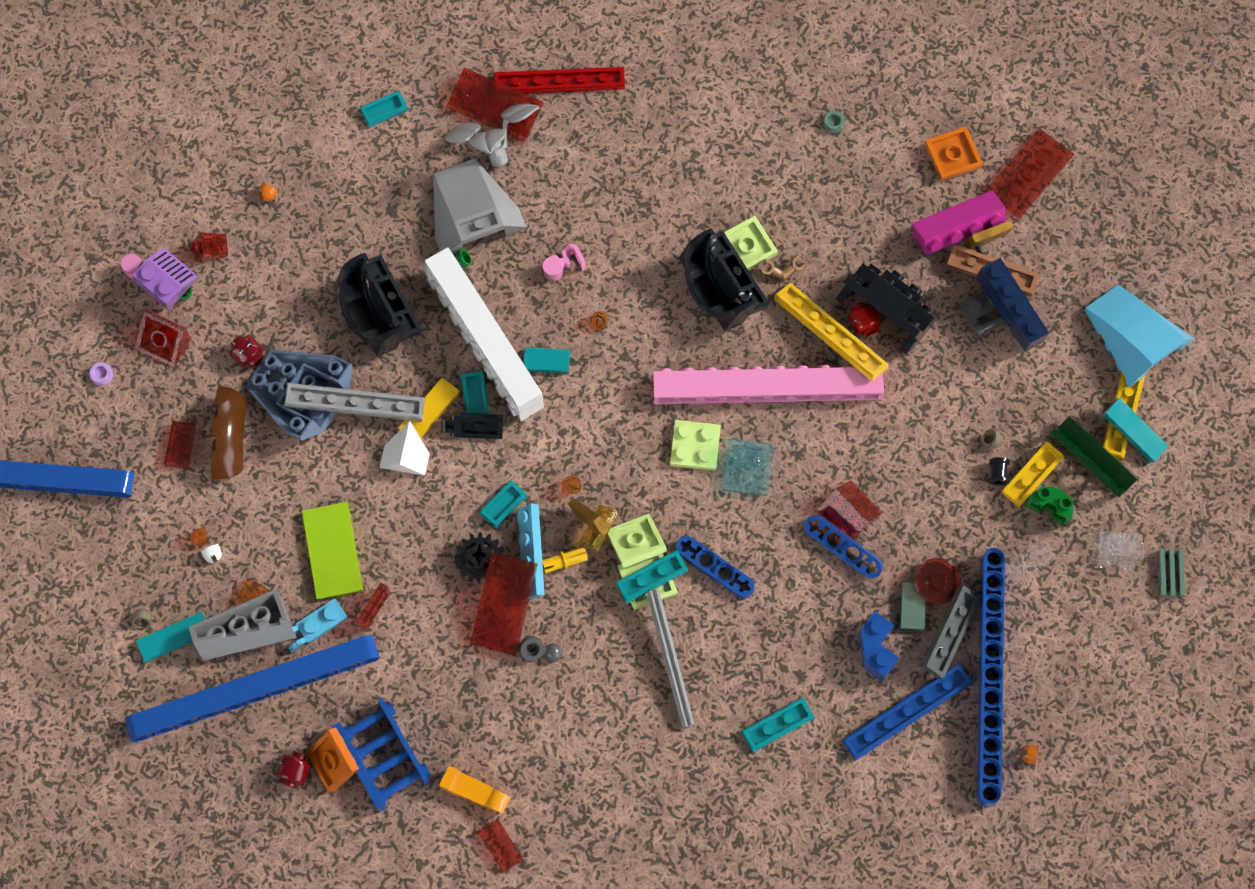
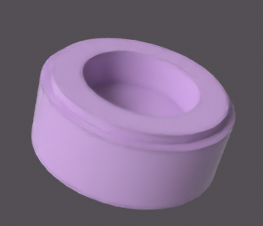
(101, 374)

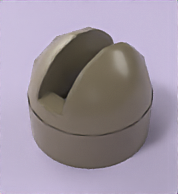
(992, 438)
(137, 618)

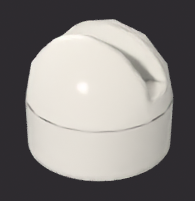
(210, 552)

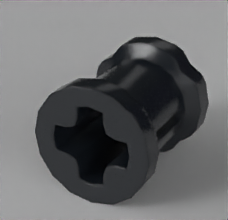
(999, 471)

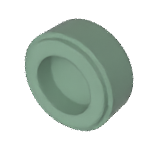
(833, 121)

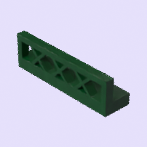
(1094, 456)

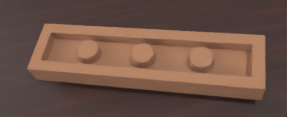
(971, 262)

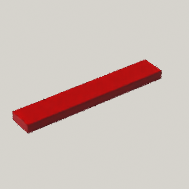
(564, 80)

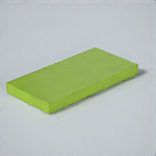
(332, 551)

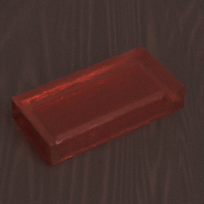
(180, 444)
(373, 607)
(500, 845)

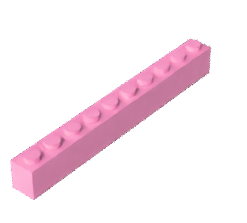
(764, 385)

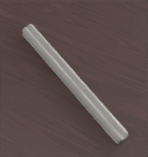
(670, 658)

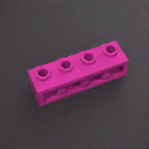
(958, 222)

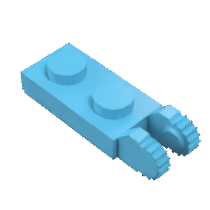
(318, 624)

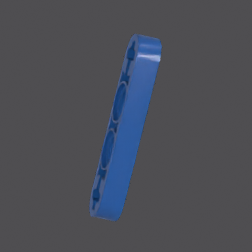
(841, 549)
(717, 564)

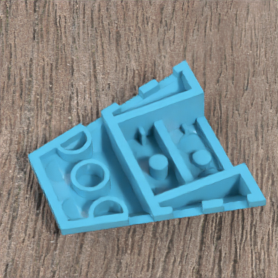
(1134, 332)

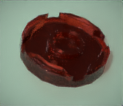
(937, 581)

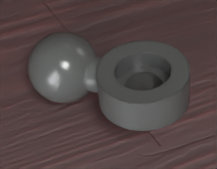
(551, 652)

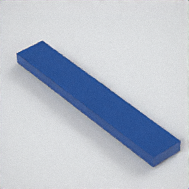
(906, 712)

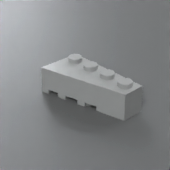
(243, 627)

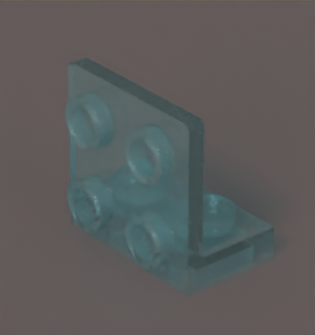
(748, 467)

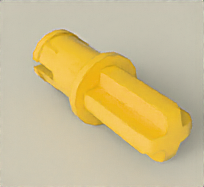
(564, 560)

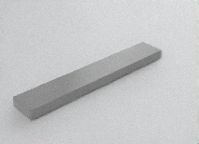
(354, 402)

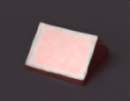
(162, 338)
(849, 510)

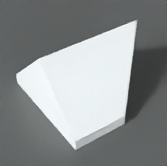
(405, 452)

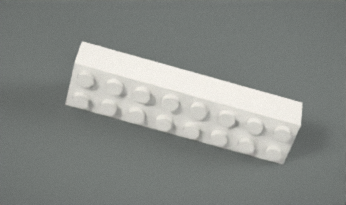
(483, 334)

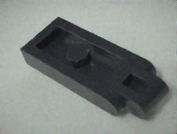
(473, 425)

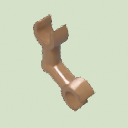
(785, 273)

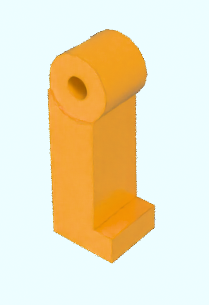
(473, 790)

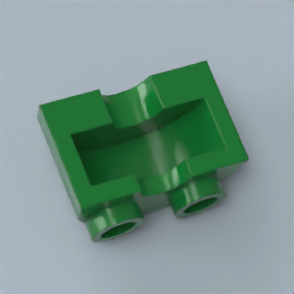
(1054, 501)

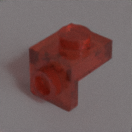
(209, 246)

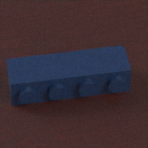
(1012, 304)

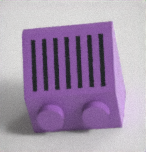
(164, 278)

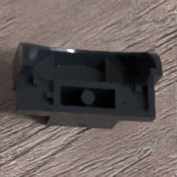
(723, 283)
(893, 299)
(377, 308)

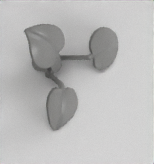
(491, 140)

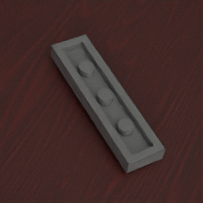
(950, 632)

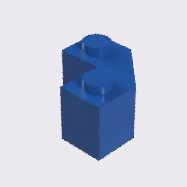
(876, 657)

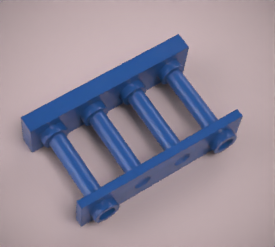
(369, 774)

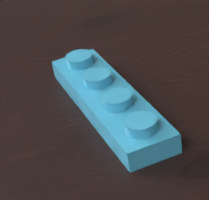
(531, 544)

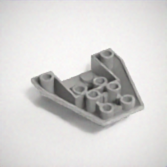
(471, 206)

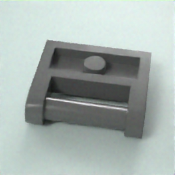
(977, 308)

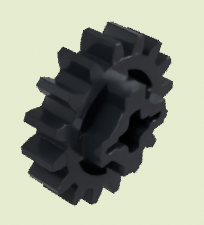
(470, 556)

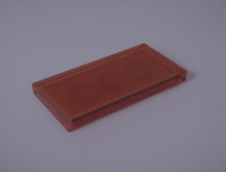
(487, 99)
(1030, 173)
(504, 603)

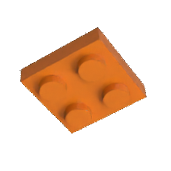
(953, 154)
(332, 760)

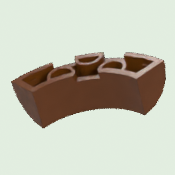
(228, 430)

